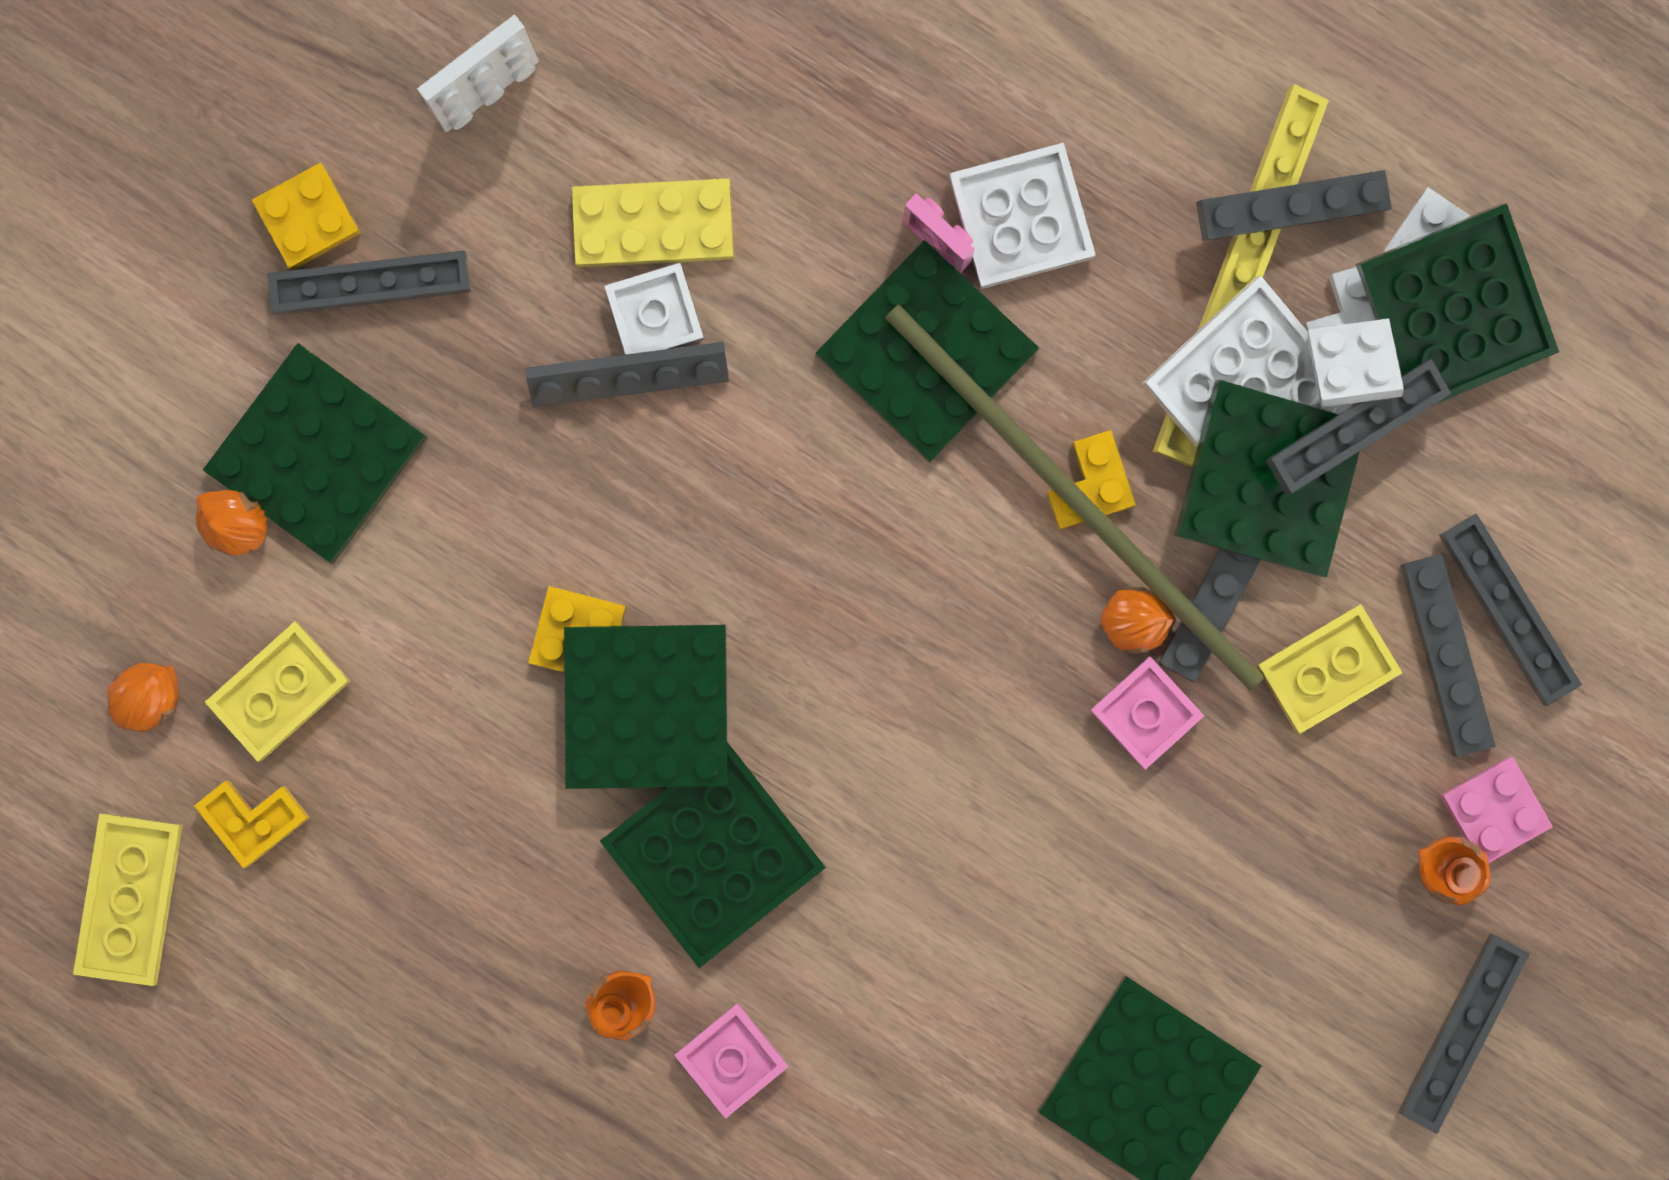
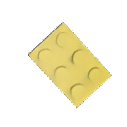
(1329, 669)
(277, 691)

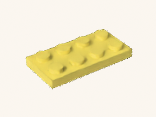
(652, 223)
(128, 899)

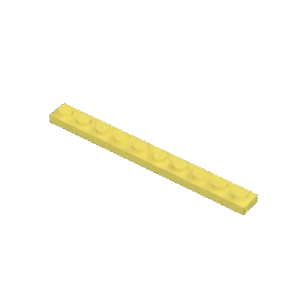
(1251, 252)

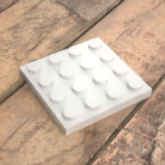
(1245, 343)

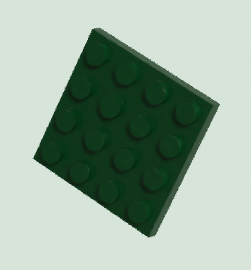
(1461, 301)
(897, 379)
(315, 453)
(1235, 496)
(645, 706)
(713, 859)
(1149, 1086)

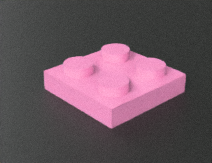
(926, 222)
(1146, 713)
(1497, 809)
(731, 1060)

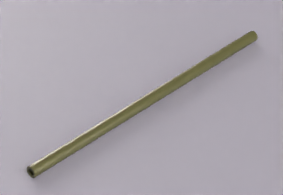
(1075, 498)

